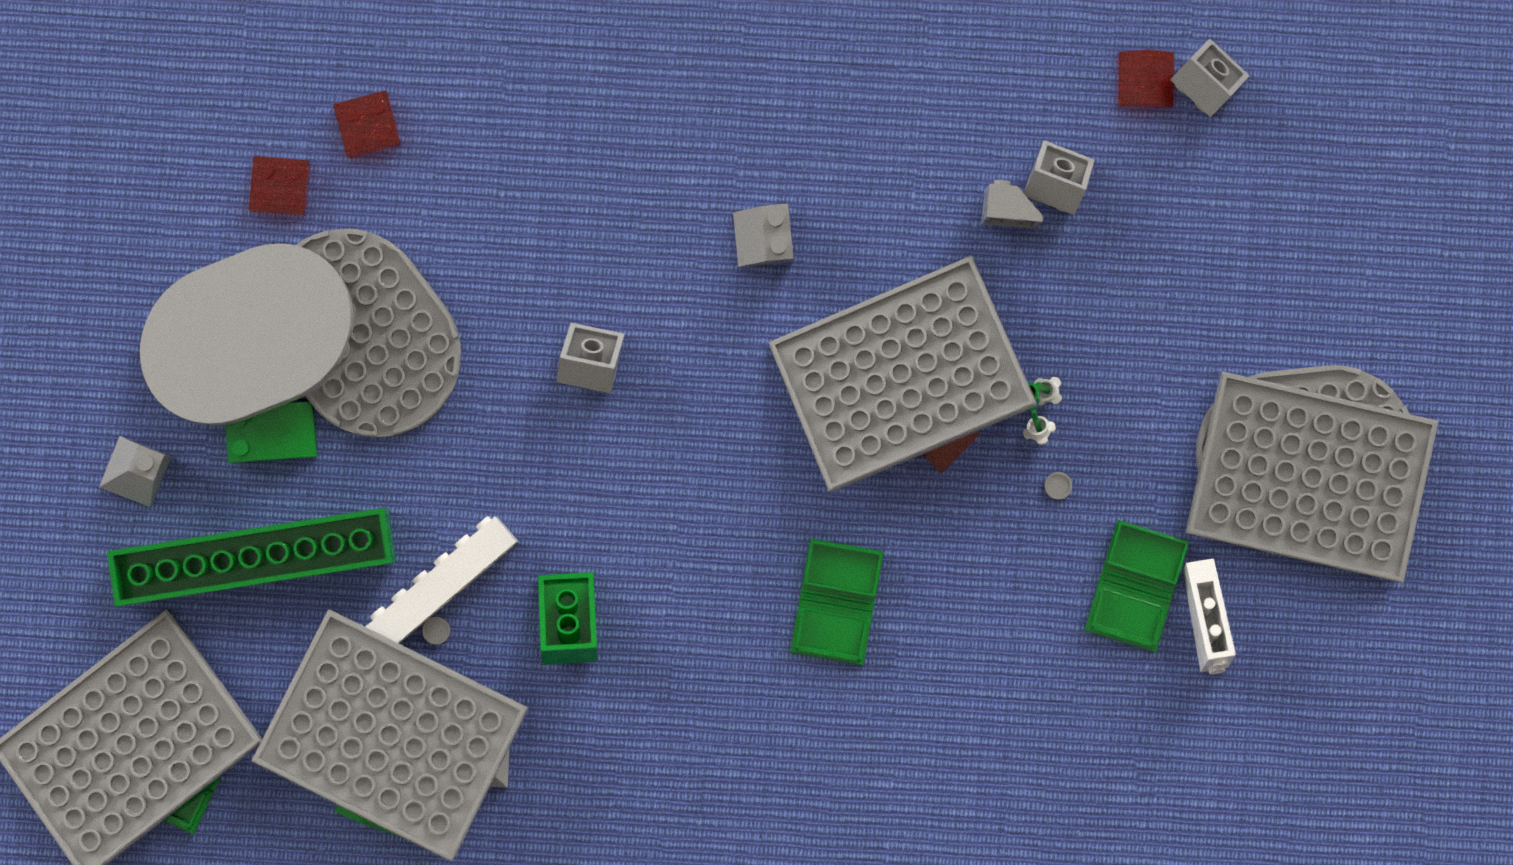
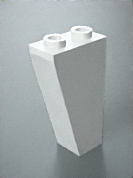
(1208, 617)

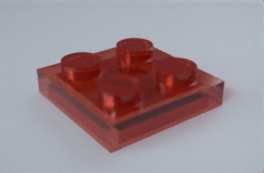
(367, 124)
(279, 185)

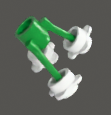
(1038, 426)

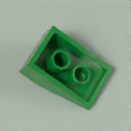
(273, 435)
(567, 618)

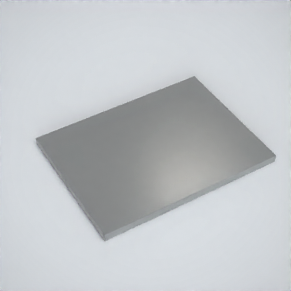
(901, 374)
(1312, 477)
(390, 735)
(127, 743)

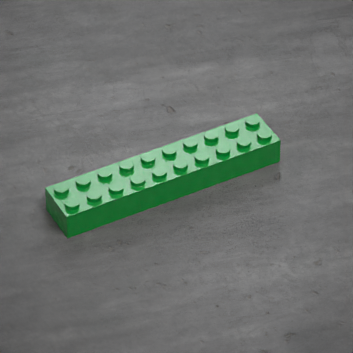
(251, 557)

